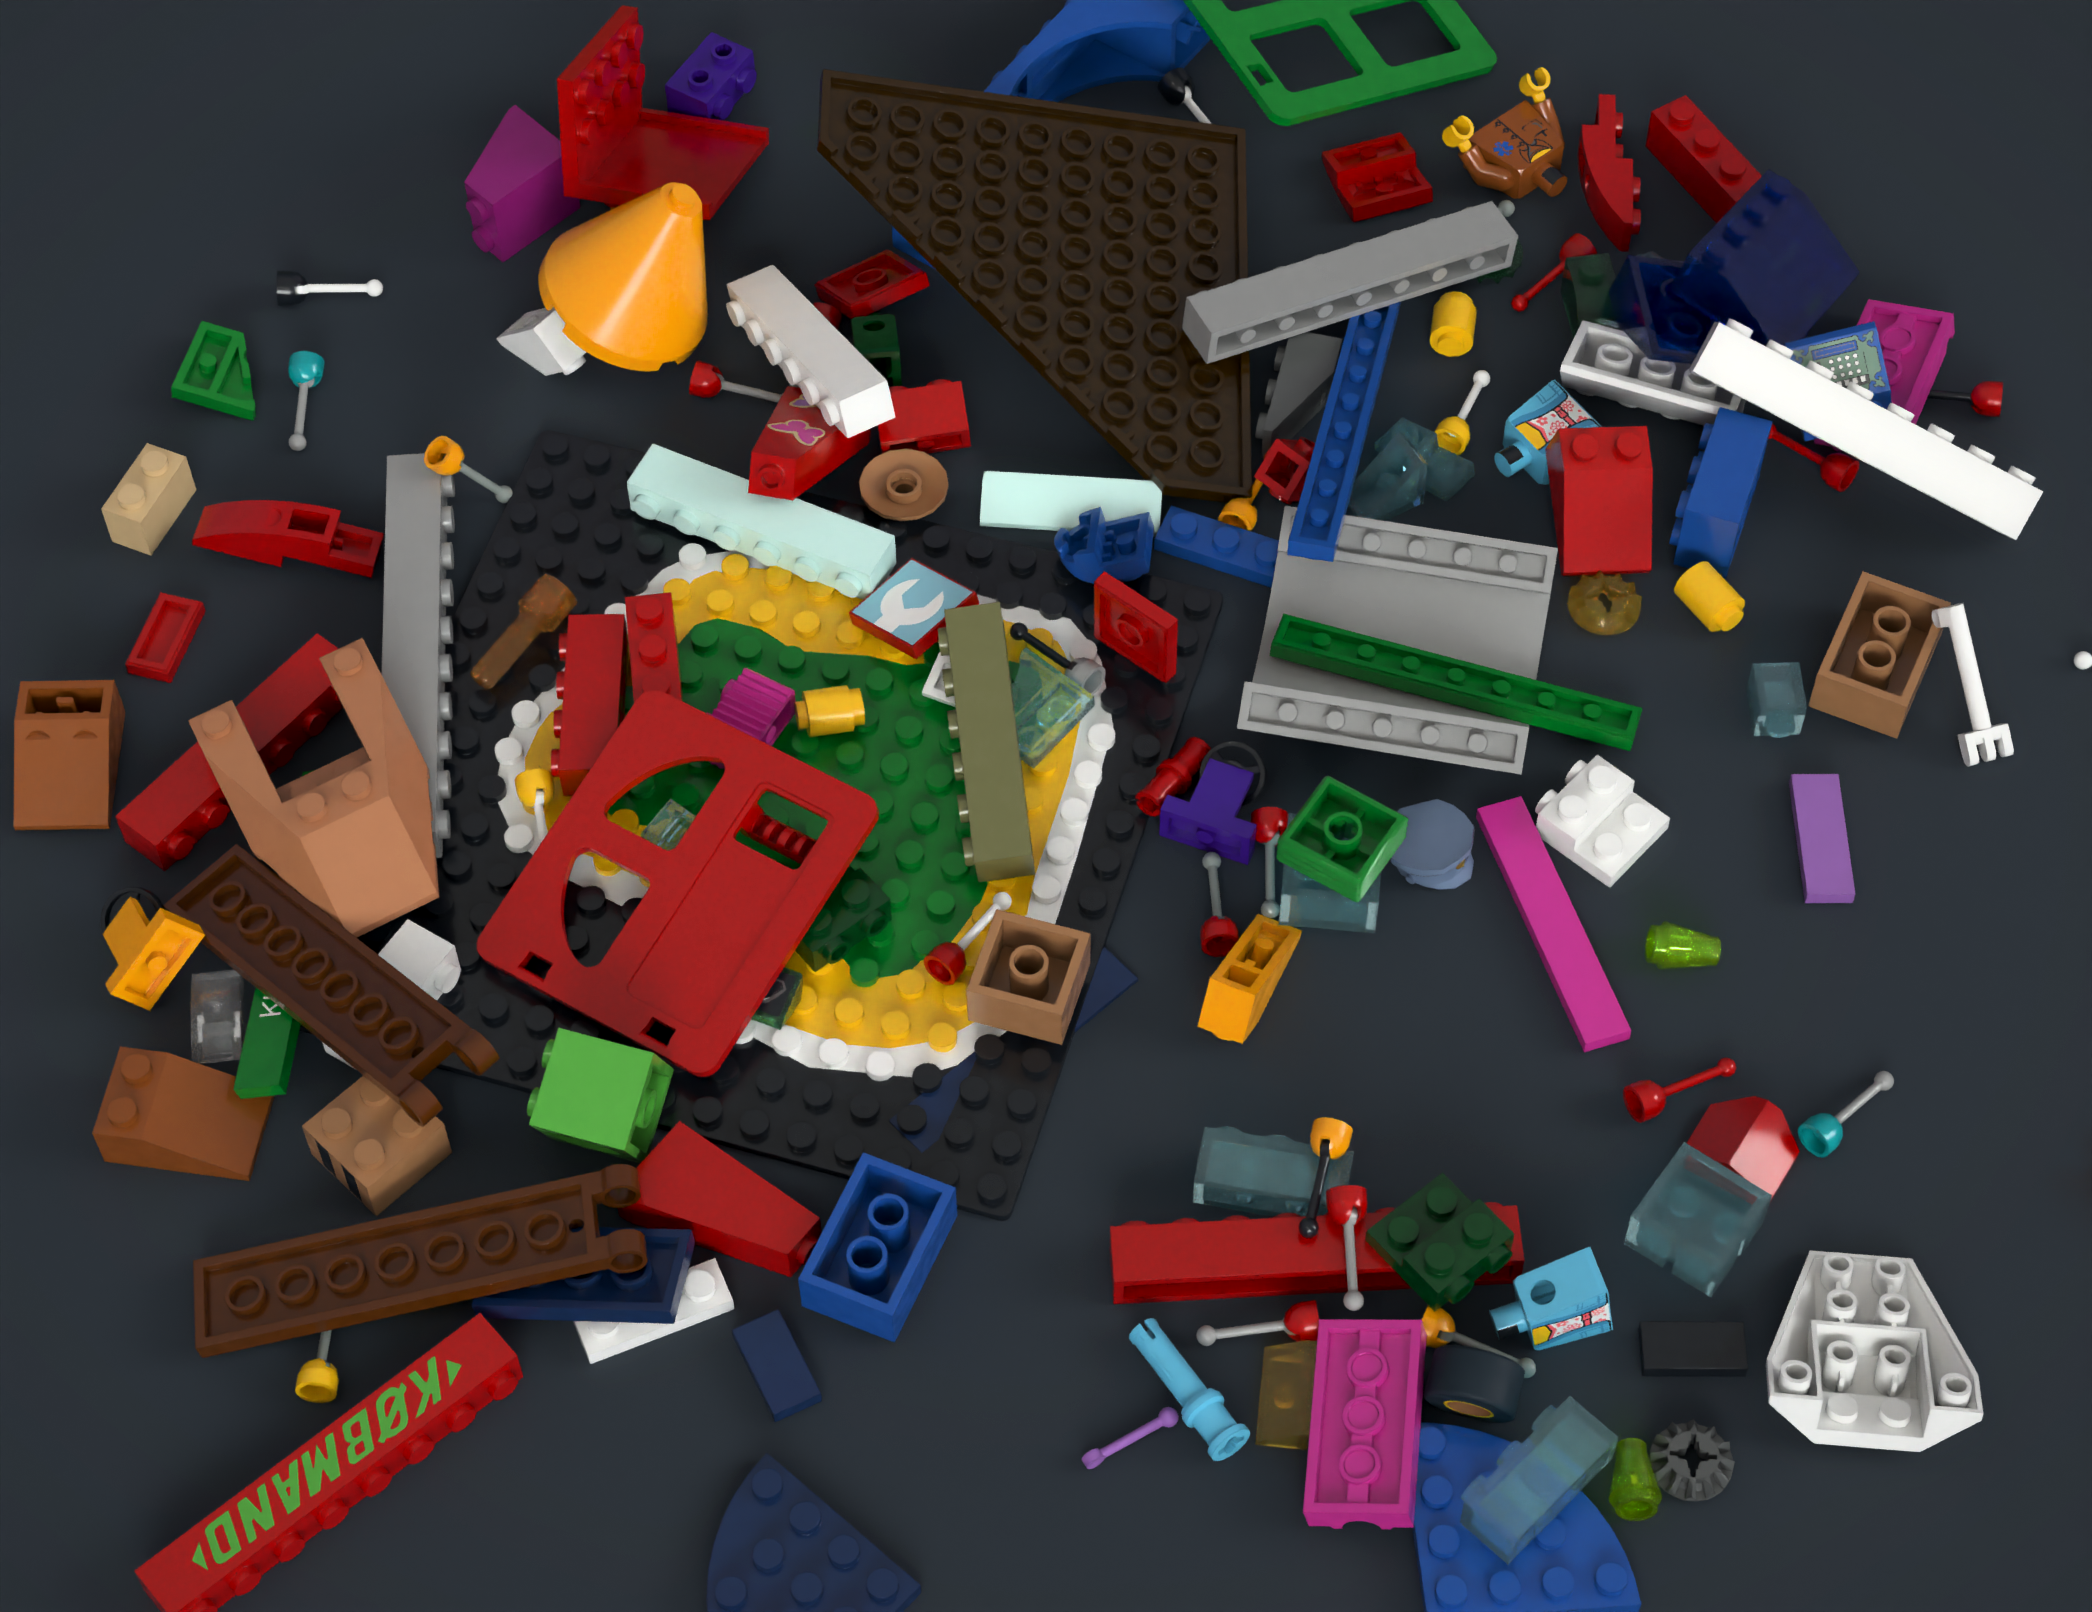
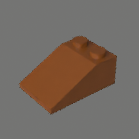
(178, 1117)

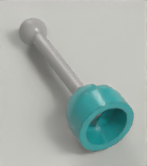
(306, 372)
(1824, 1132)

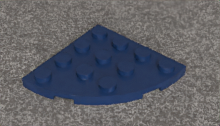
(796, 1554)

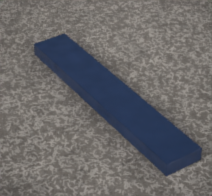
(1108, 983)

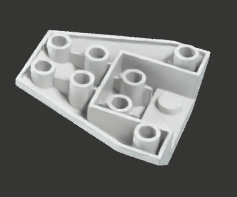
(1870, 1357)

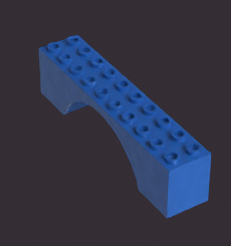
(1096, 46)

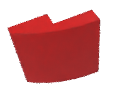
(1377, 177)

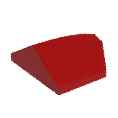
(1748, 1139)

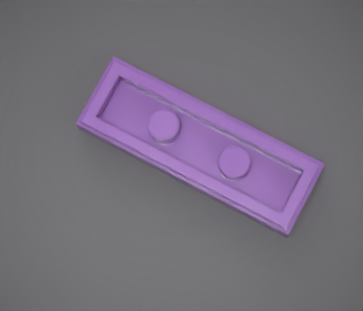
(1821, 838)

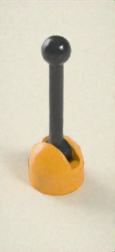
(1329, 1141)

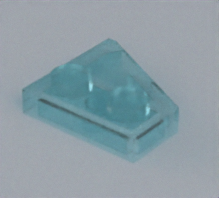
(1045, 706)

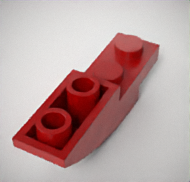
(1607, 176)
(282, 529)

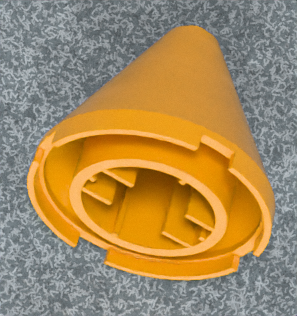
(633, 280)

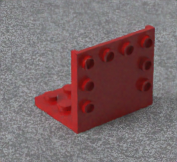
(623, 150)

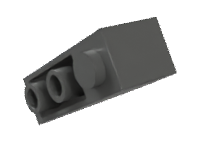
(1302, 386)

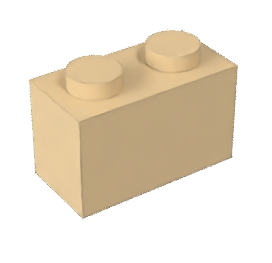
(148, 499)

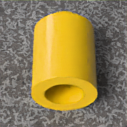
(1710, 597)

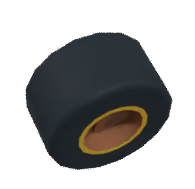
(1474, 1383)

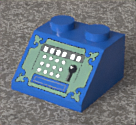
(1852, 355)

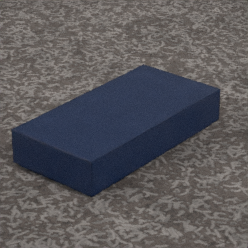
(776, 1365)

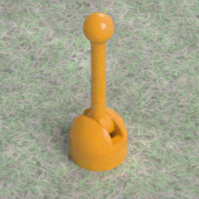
(1243, 509)

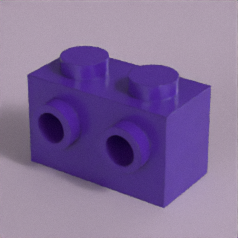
(711, 79)

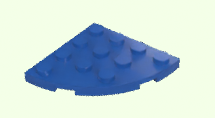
(1565, 1568)

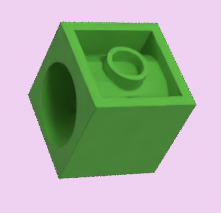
(600, 1095)

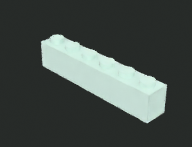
(771, 529)

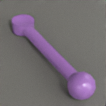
(1167, 1417)

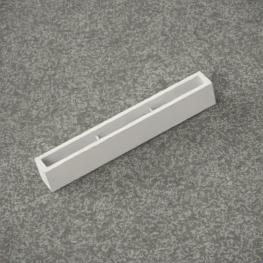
(1865, 429)

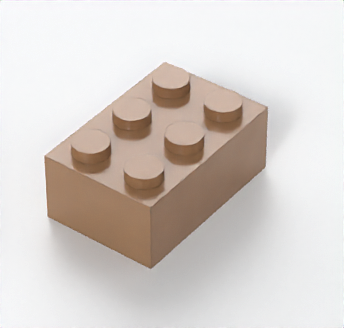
(1878, 655)

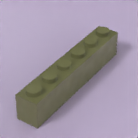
(988, 743)

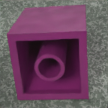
(517, 187)

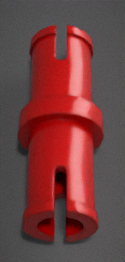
(1172, 776)

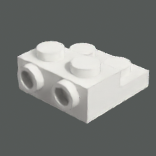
(1599, 820)

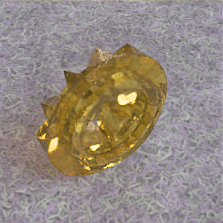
(1591, 614)

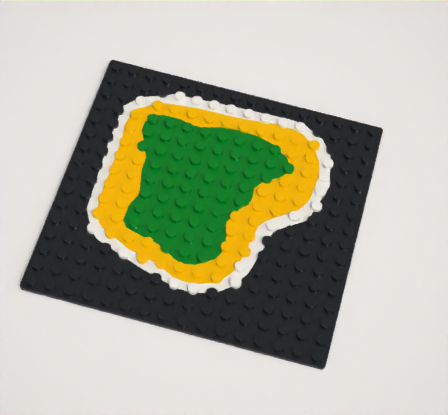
(875, 1021)

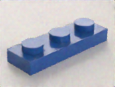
(1218, 545)

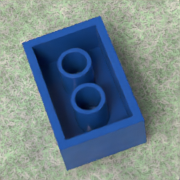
(1721, 490)
(878, 1247)

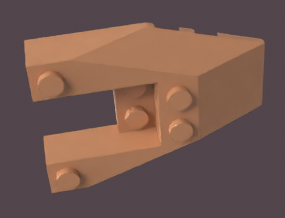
(350, 831)

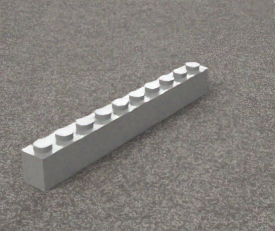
(416, 615)

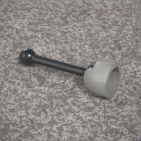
(1081, 670)

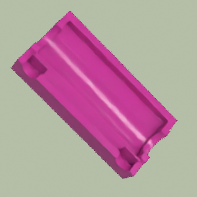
(1912, 349)
(1365, 1423)

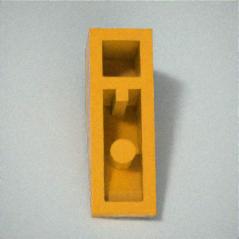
(1247, 979)

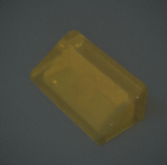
(1286, 1395)

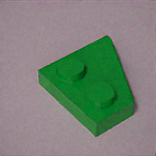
(216, 372)

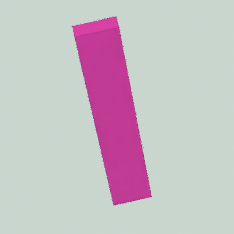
(1553, 924)

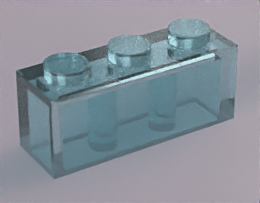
(1262, 1173)
(1537, 1478)

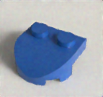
(1113, 546)

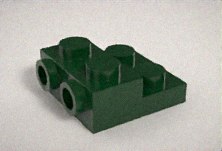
(849, 915)
(1441, 1242)

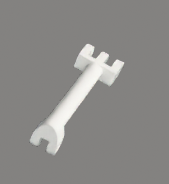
(1983, 732)

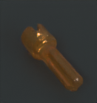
(540, 610)

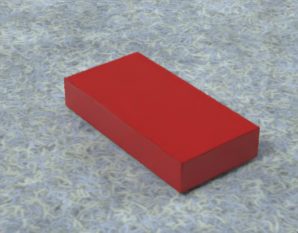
(165, 637)

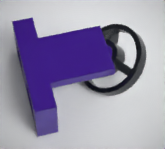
(1211, 814)

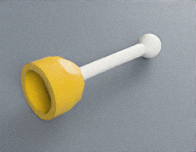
(1453, 431)
(535, 791)

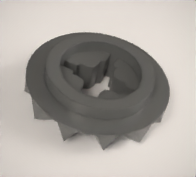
(1673, 1472)

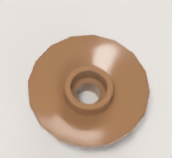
(903, 484)

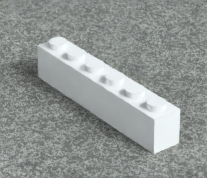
(810, 351)

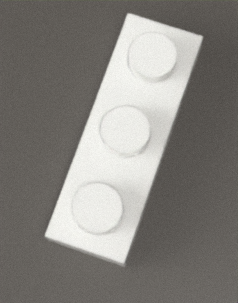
(702, 1298)

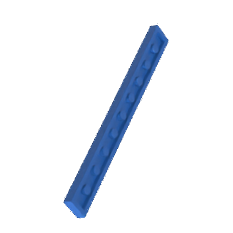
(1342, 435)

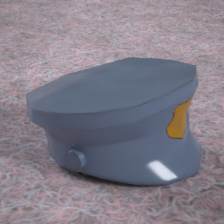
(1436, 846)

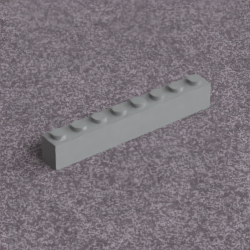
(1348, 282)

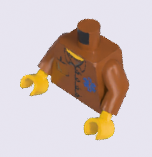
(1517, 148)

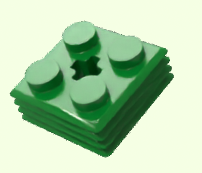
(1315, 837)

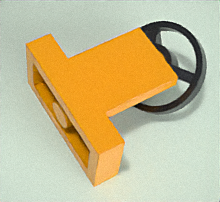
(145, 950)

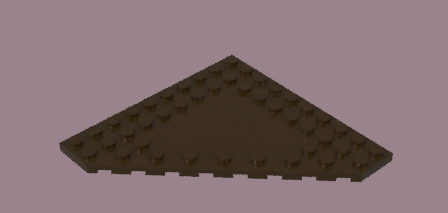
(1076, 248)

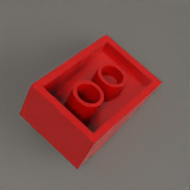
(1602, 499)

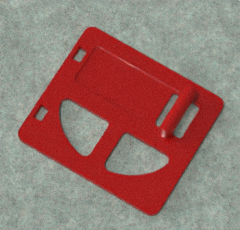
(715, 909)

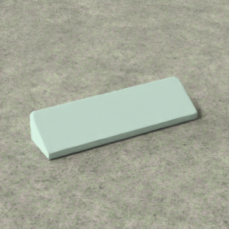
(1058, 500)

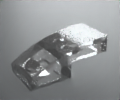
(217, 1016)

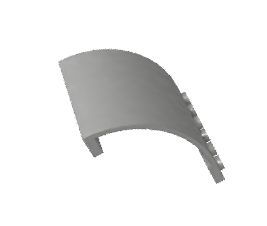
(1417, 589)

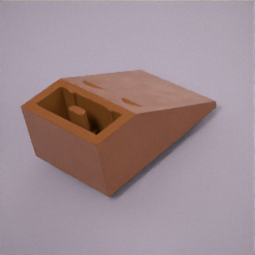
(66, 754)

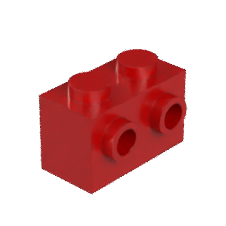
(927, 418)

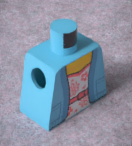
(1533, 427)
(1557, 1303)

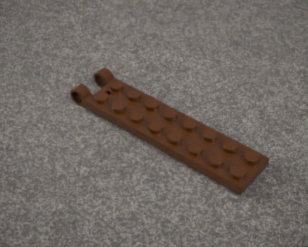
(328, 980)
(414, 1261)

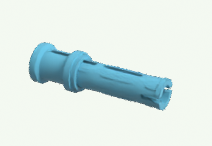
(1201, 1406)

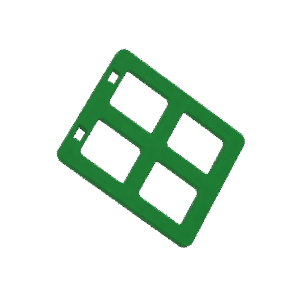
(1375, 80)

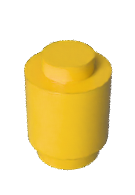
(1453, 324)
(830, 710)

